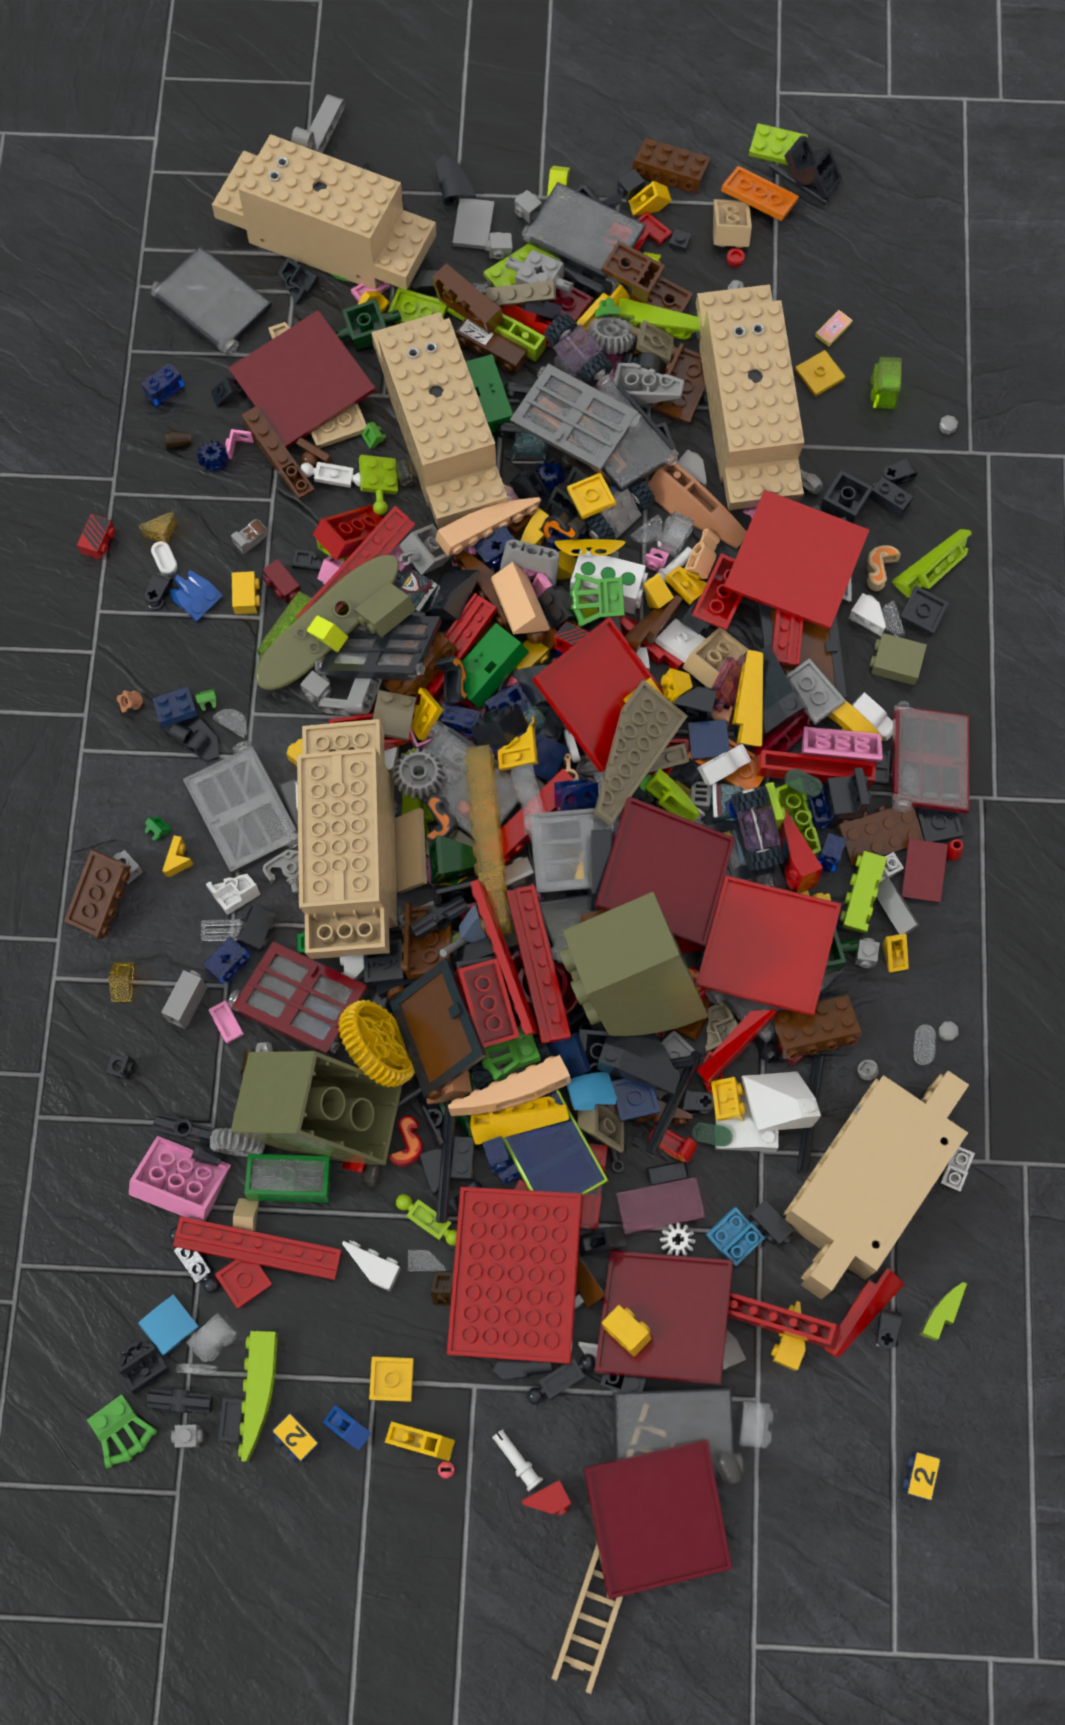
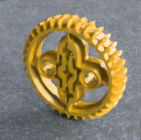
(375, 1043)

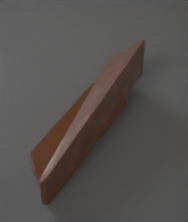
(653, 624)

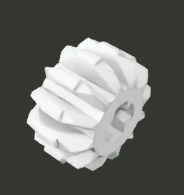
(671, 1236)

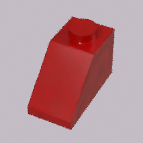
(550, 1499)

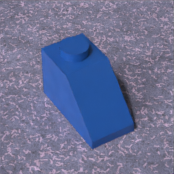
(347, 1427)

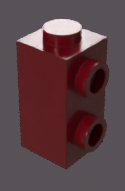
(281, 580)

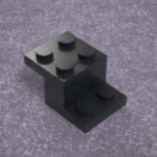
(813, 167)
(560, 497)
(847, 797)
(386, 966)

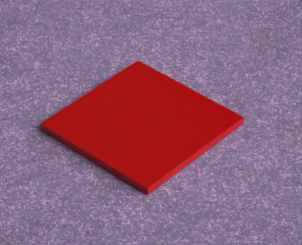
(796, 559)
(590, 685)
(769, 945)

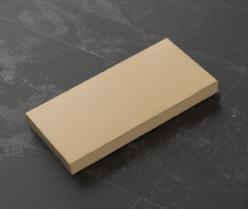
(410, 851)

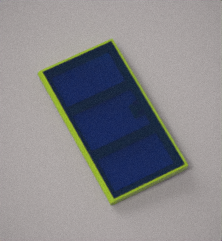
(556, 1157)

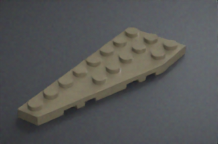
(641, 735)

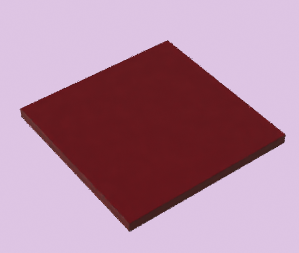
(302, 379)
(672, 859)
(682, 1305)
(657, 1518)

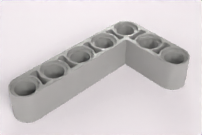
(322, 126)

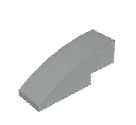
(896, 907)

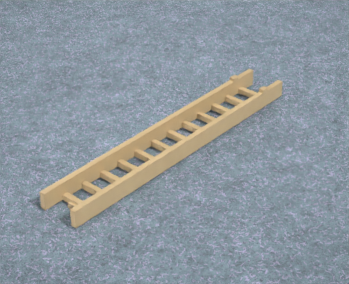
(577, 1614)

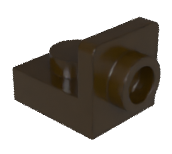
(442, 1288)

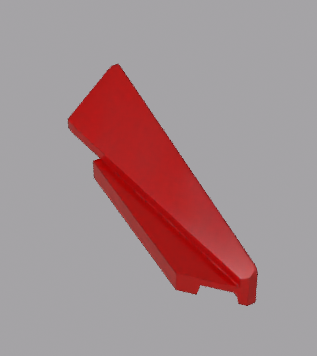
(865, 1308)

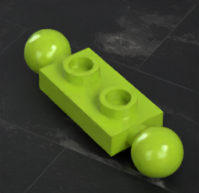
(426, 1219)

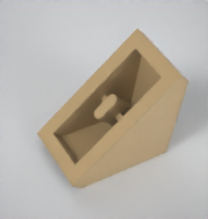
(245, 1214)

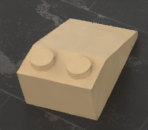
(731, 223)
(710, 655)

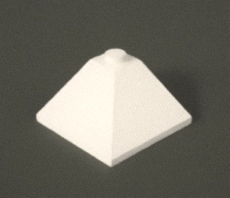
(780, 1101)
(745, 1134)

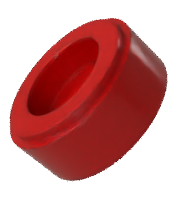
(735, 257)

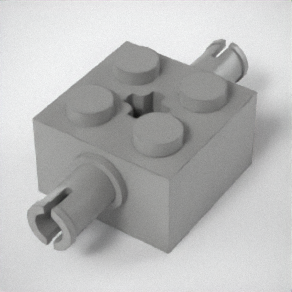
(539, 268)
(423, 550)

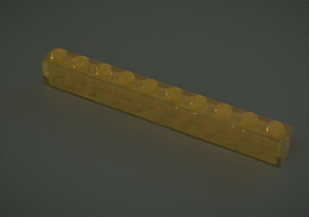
(487, 830)

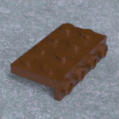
(671, 165)
(688, 367)
(439, 648)
(879, 832)
(98, 894)
(422, 953)
(829, 1028)

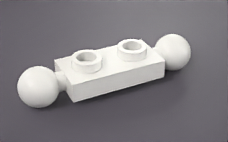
(331, 474)

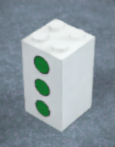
(610, 567)

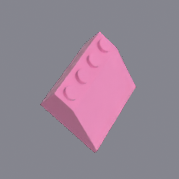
(842, 744)
(176, 1181)

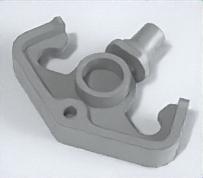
(290, 867)

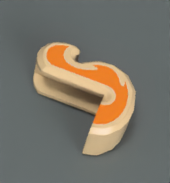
(875, 565)

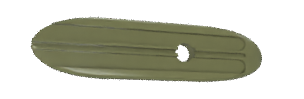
(296, 649)

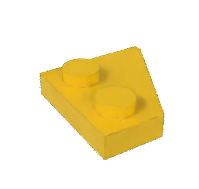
(686, 584)
(425, 714)
(519, 751)

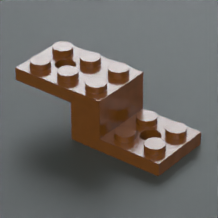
(645, 278)

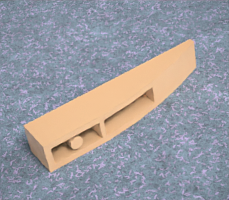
(482, 523)
(515, 1090)

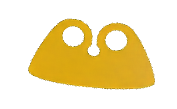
(608, 545)

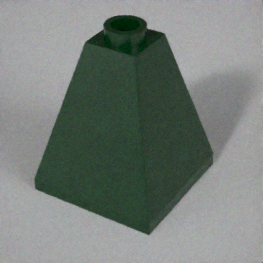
(449, 859)

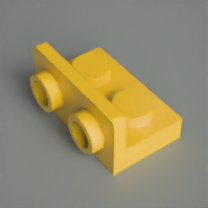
(728, 1099)

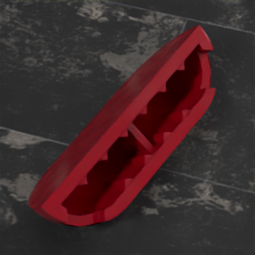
(785, 736)

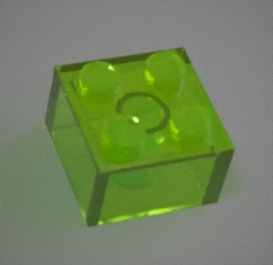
(886, 382)

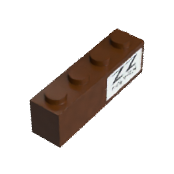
(504, 351)

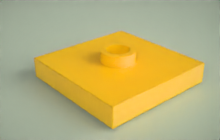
(819, 373)
(591, 495)
(391, 1379)

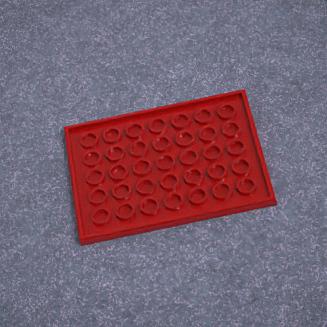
(515, 1275)

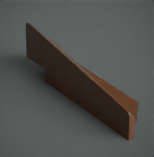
(587, 1285)

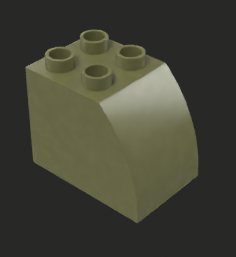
(631, 971)
(315, 1107)

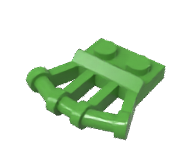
(609, 595)
(522, 1052)
(110, 1421)

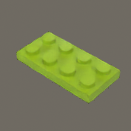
(500, 275)

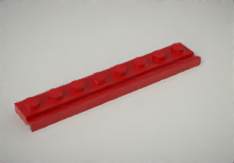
(378, 543)
(463, 635)
(787, 638)
(502, 953)
(538, 964)
(257, 1248)

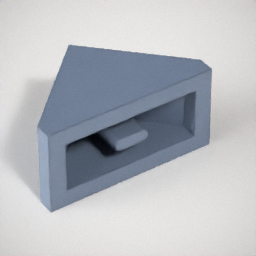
(470, 926)

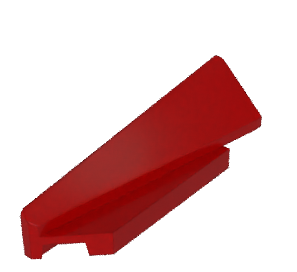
(527, 318)
(654, 651)
(735, 1043)

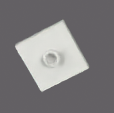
(679, 640)

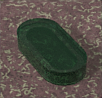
(803, 782)
(712, 1134)

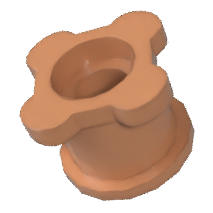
(129, 700)
(726, 714)

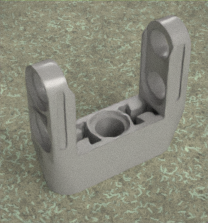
(532, 558)
(358, 702)

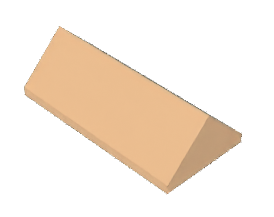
(519, 600)

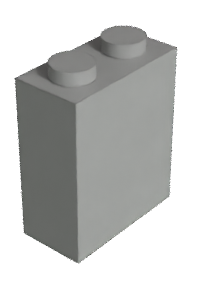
(184, 999)

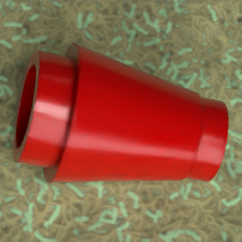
(954, 850)

